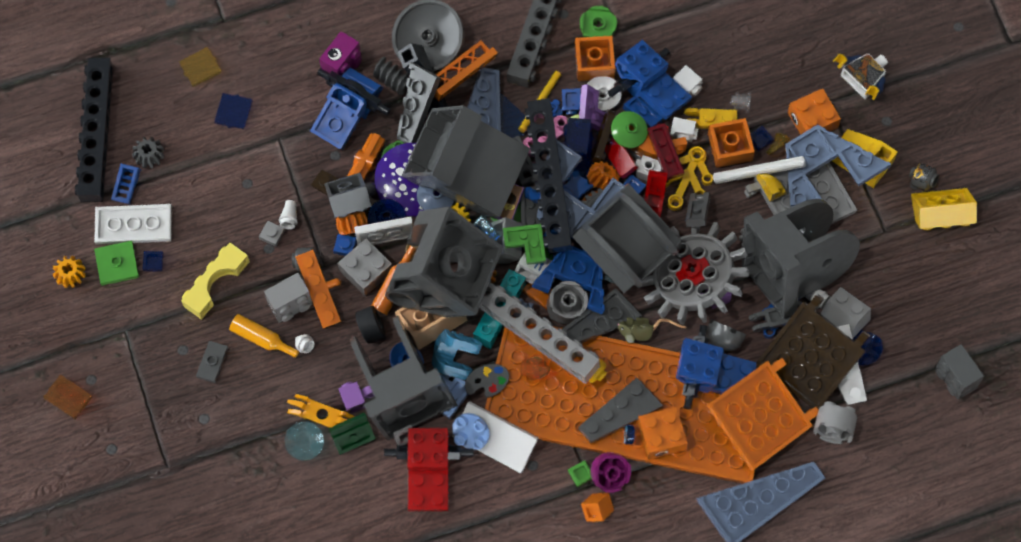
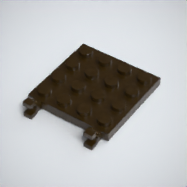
(814, 354)

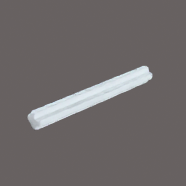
(765, 168)

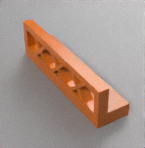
(476, 64)

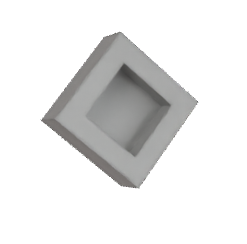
(271, 233)

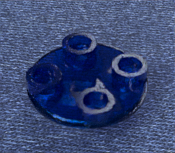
(873, 349)

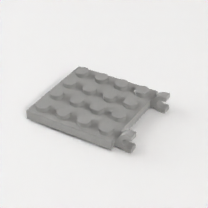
(826, 184)

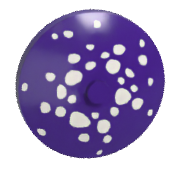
(390, 183)

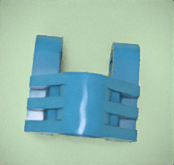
(445, 351)

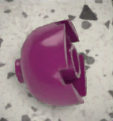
(610, 471)

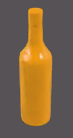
(260, 335)

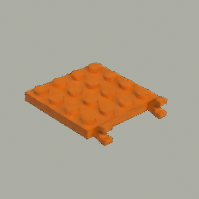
(760, 414)

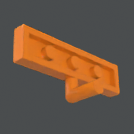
(319, 288)

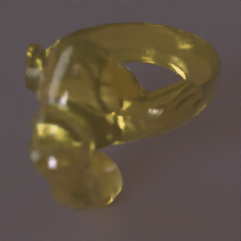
(780, 140)

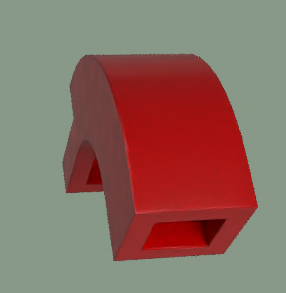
(656, 190)

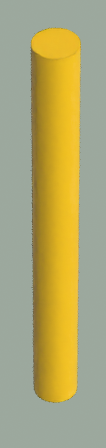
(544, 94)

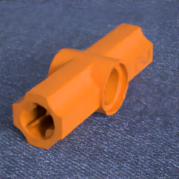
(367, 157)

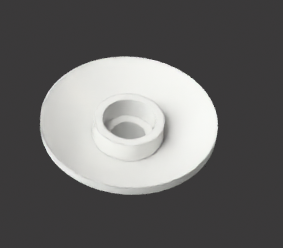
(604, 84)

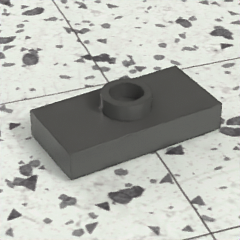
(212, 362)

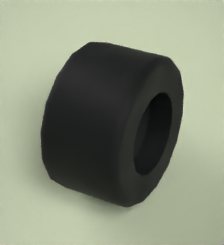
(370, 324)

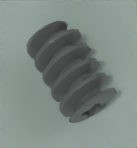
(390, 76)

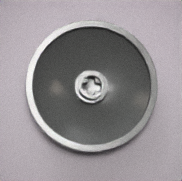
(434, 27)

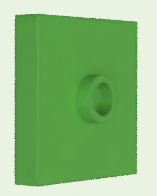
(116, 263)

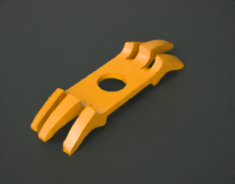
(312, 407)

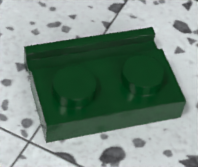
(352, 433)

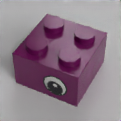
(341, 55)

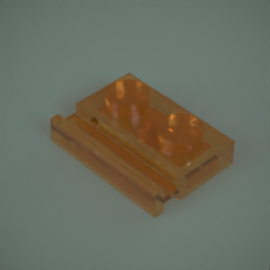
(67, 397)

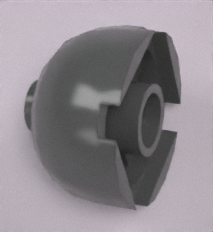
(724, 336)

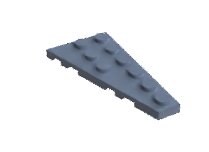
(486, 97)
(748, 506)

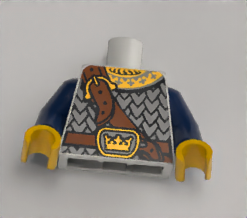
(863, 73)

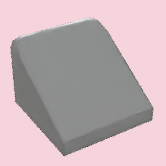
(401, 436)

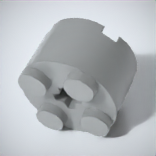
(576, 298)
(835, 423)

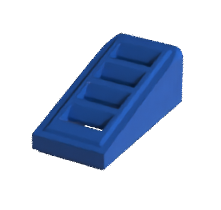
(134, 179)

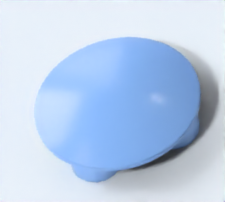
(470, 431)

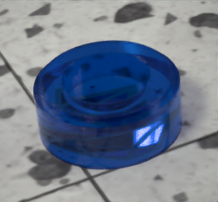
(629, 434)

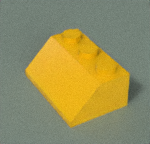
(944, 208)

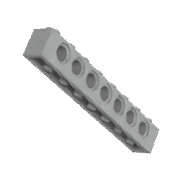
(582, 370)

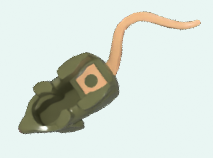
(640, 328)

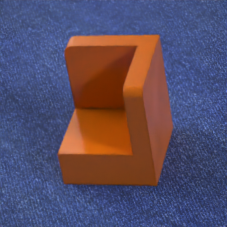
(597, 507)

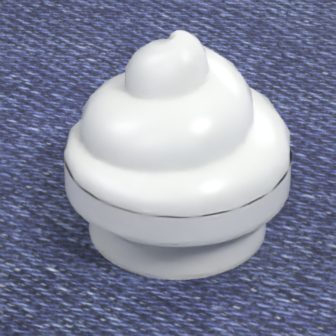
(304, 343)

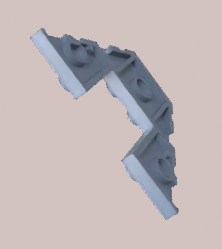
(820, 148)
(577, 211)

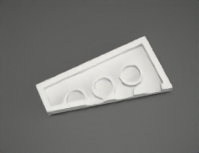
(852, 385)

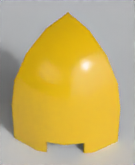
(772, 186)

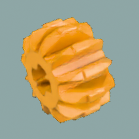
(72, 276)

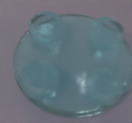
(304, 440)

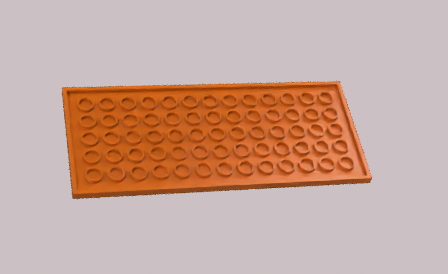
(561, 402)

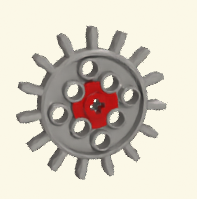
(694, 273)

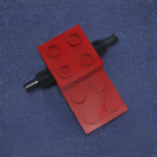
(428, 467)

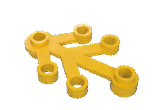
(689, 176)

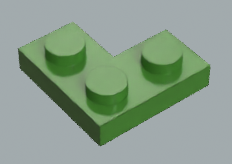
(528, 237)

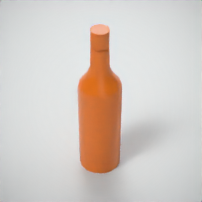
(380, 302)

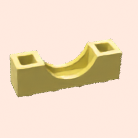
(229, 262)

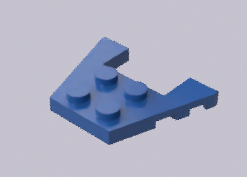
(577, 267)

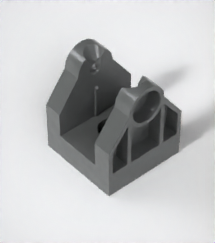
(429, 281)

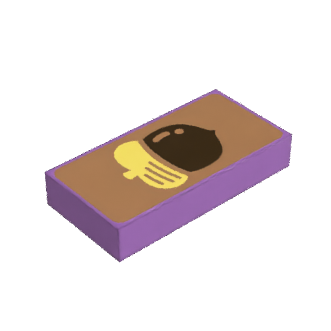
(512, 203)

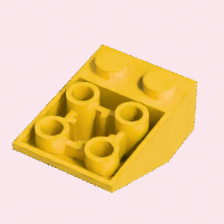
(871, 145)

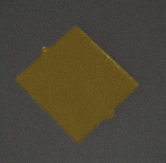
(200, 66)

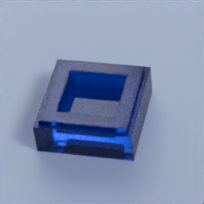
(761, 138)
(153, 261)

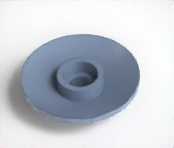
(428, 200)

